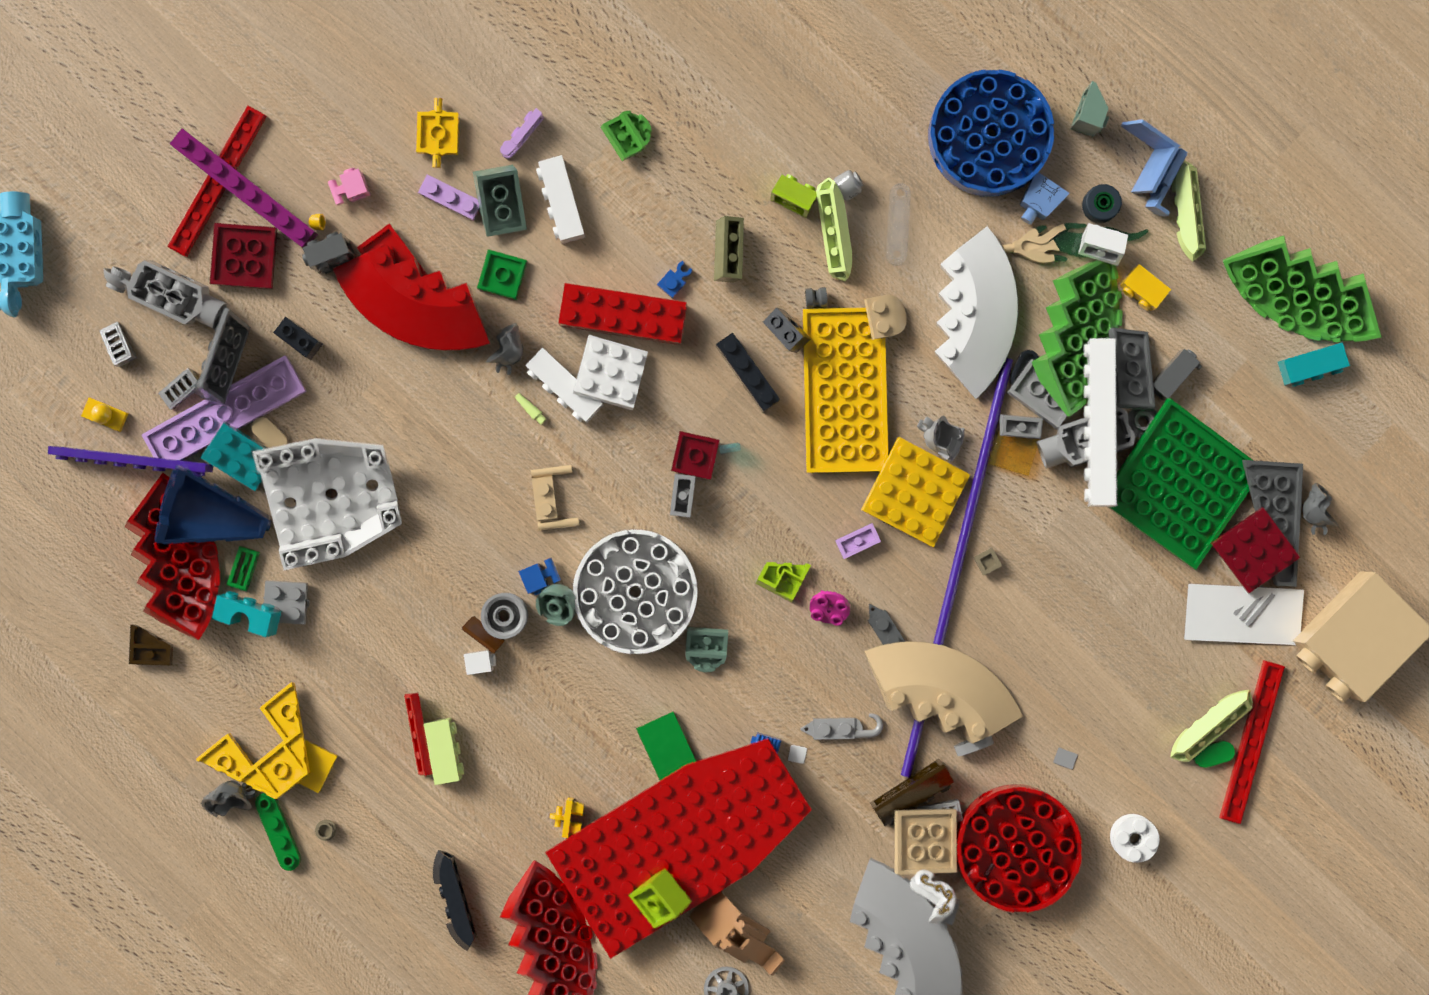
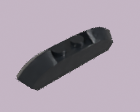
(447, 874)

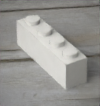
(561, 199)
(562, 383)

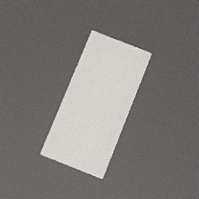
(1212, 617)

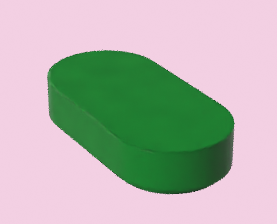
(1215, 754)

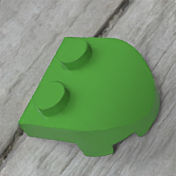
(627, 134)

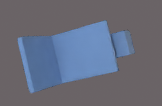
(1160, 167)

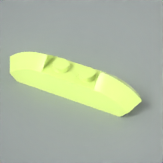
(1190, 218)
(835, 229)
(1211, 725)

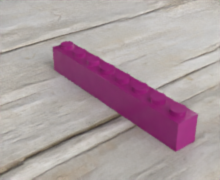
(243, 188)

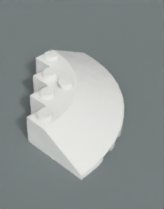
(981, 312)

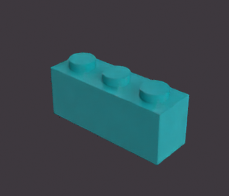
(1313, 364)

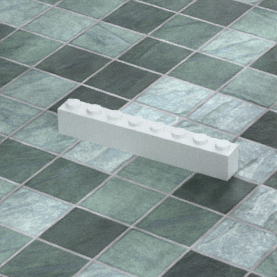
(1101, 423)

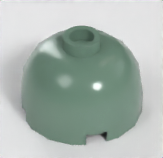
(556, 604)

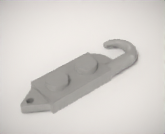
(841, 728)

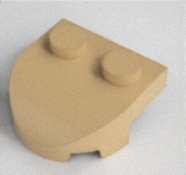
(885, 316)

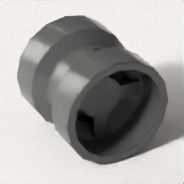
(816, 297)

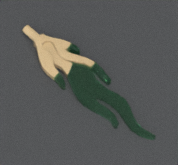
(1057, 239)

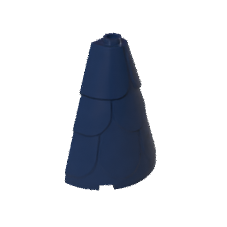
(205, 512)

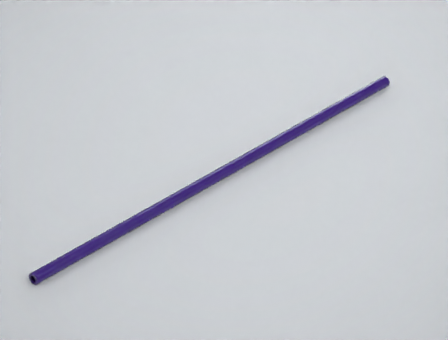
(962, 543)

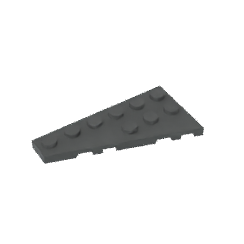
(1279, 491)

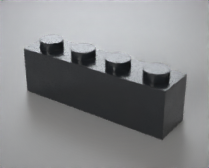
(747, 372)

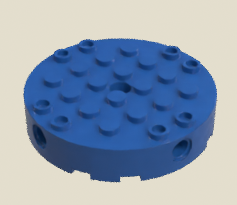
(984, 162)

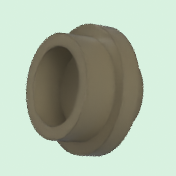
(325, 830)

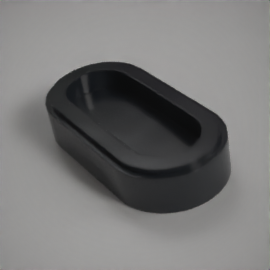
(1021, 362)

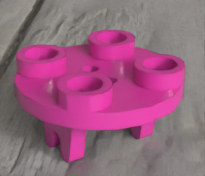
(829, 607)

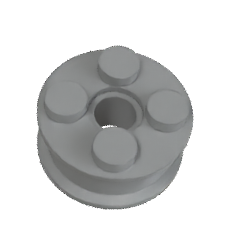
(492, 622)

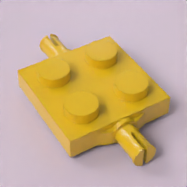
(437, 133)

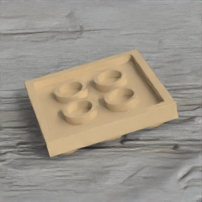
(925, 841)

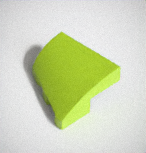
(783, 578)

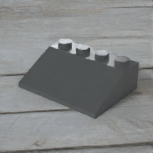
(222, 358)

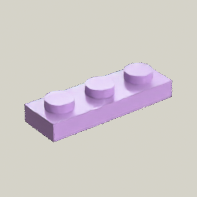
(449, 197)

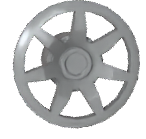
(725, 987)

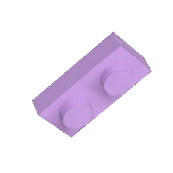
(857, 541)

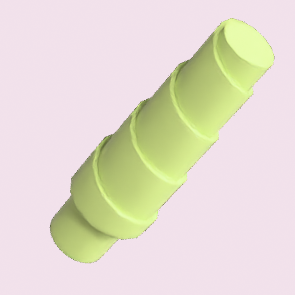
(532, 410)

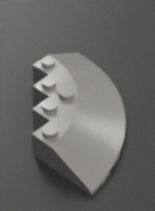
(900, 930)

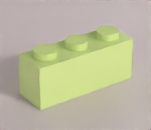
(443, 751)

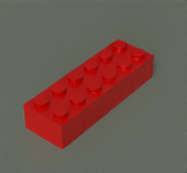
(622, 314)

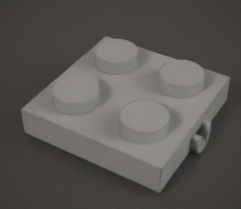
(288, 598)

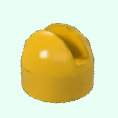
(317, 222)

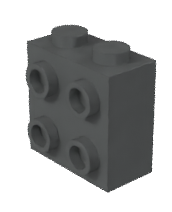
(328, 253)

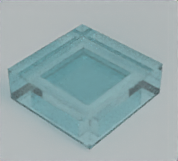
(729, 448)

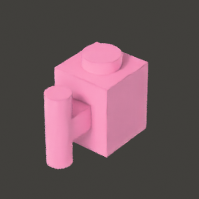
(352, 185)

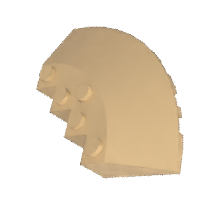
(943, 685)

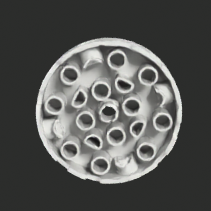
(631, 622)

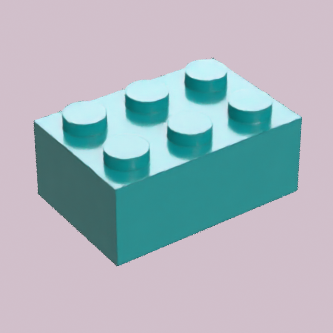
(233, 454)

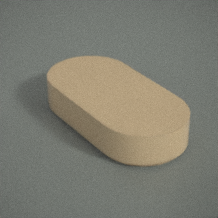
(269, 433)

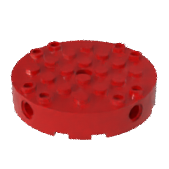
(1043, 866)

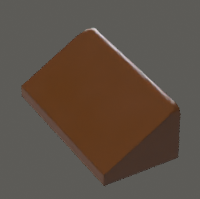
(476, 630)

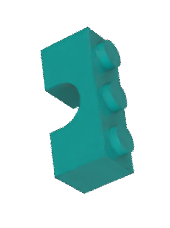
(262, 617)

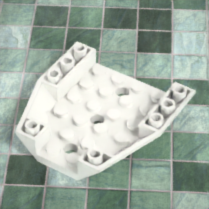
(319, 525)

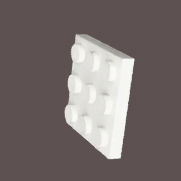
(610, 372)

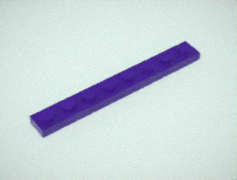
(122, 460)

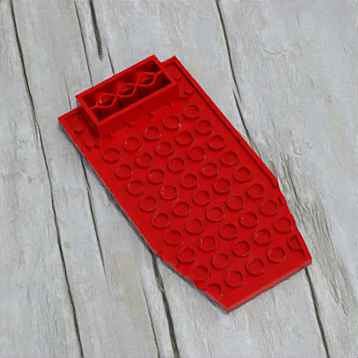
(698, 823)

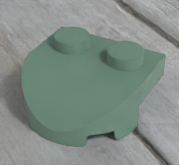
(706, 648)

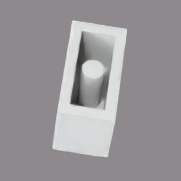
(1103, 244)

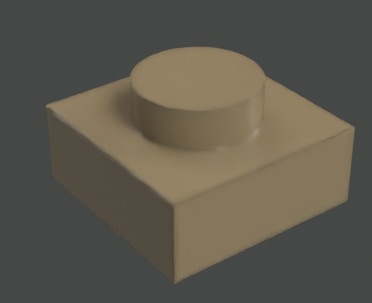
(987, 561)

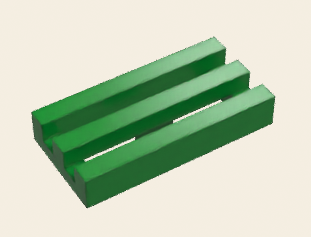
(245, 586)

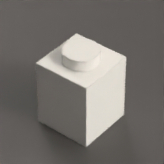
(479, 662)

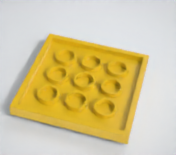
(915, 492)

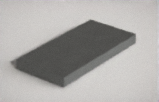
(1133, 369)

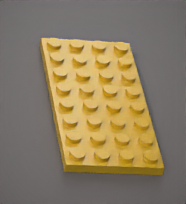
(844, 392)

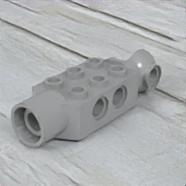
(167, 292)

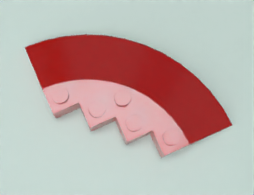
(412, 305)
(178, 574)
(551, 935)

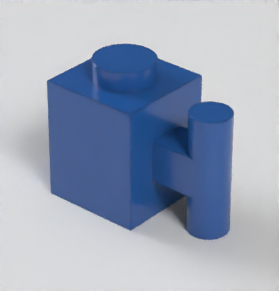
(535, 578)

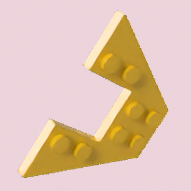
(282, 765)

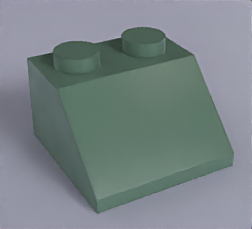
(1091, 112)

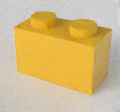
(1144, 288)

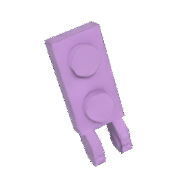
(521, 133)

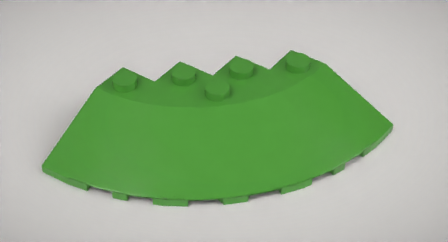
(1301, 295)
(1084, 312)

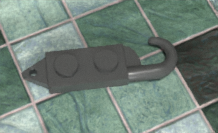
(884, 626)

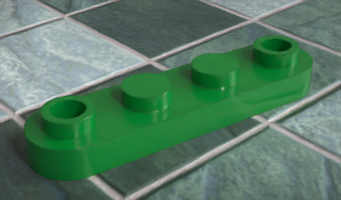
(278, 832)

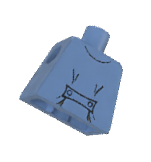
(1041, 198)

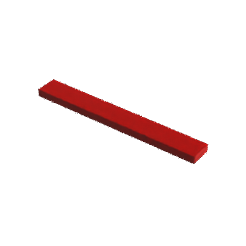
(211, 190)
(1252, 742)

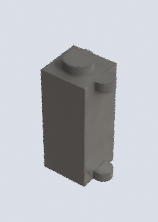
(1175, 373)

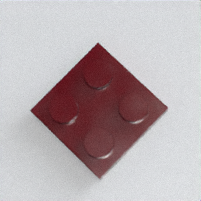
(695, 455)

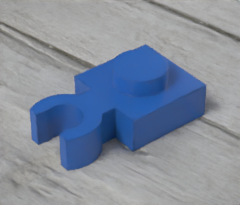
(673, 282)

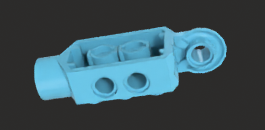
(19, 250)

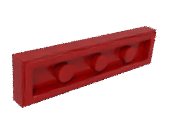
(418, 734)

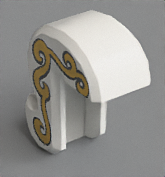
(936, 892)

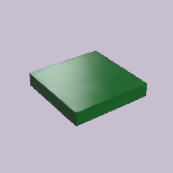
(502, 274)

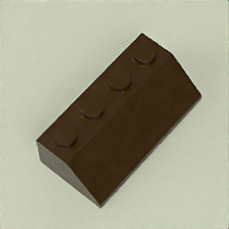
(913, 791)

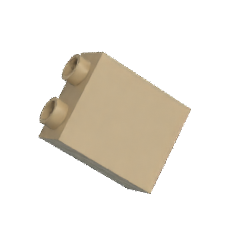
(1361, 637)

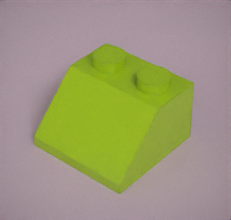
(794, 195)
(660, 898)

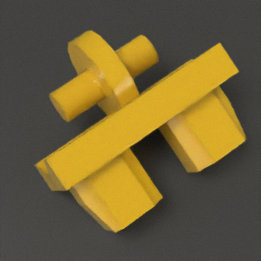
(572, 808)

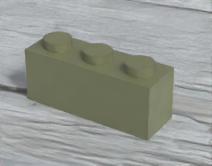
(728, 249)

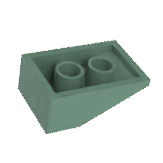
(500, 200)

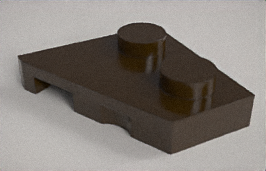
(148, 648)

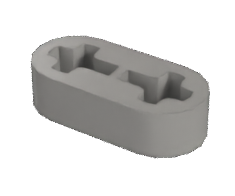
(966, 747)

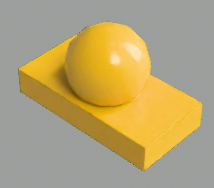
(104, 414)

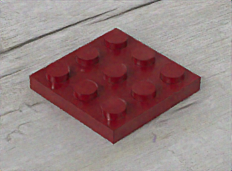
(243, 256)
(1255, 550)

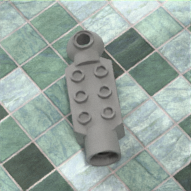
(1070, 443)

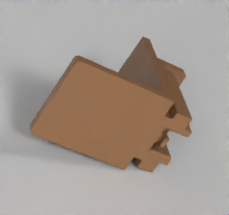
(735, 932)

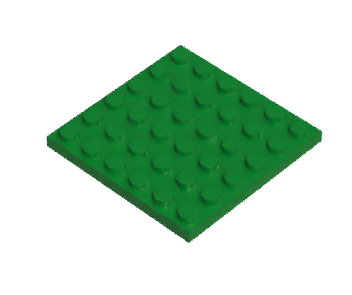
(1181, 484)

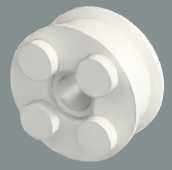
(1141, 849)

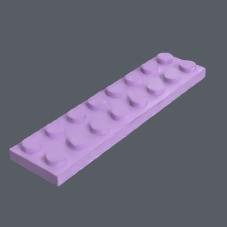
(245, 402)

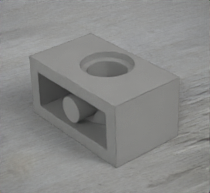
(682, 495)

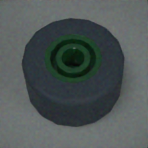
(1094, 206)

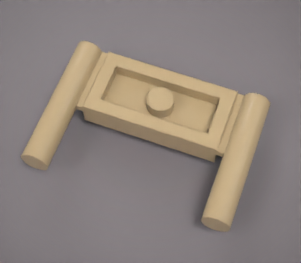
(545, 498)

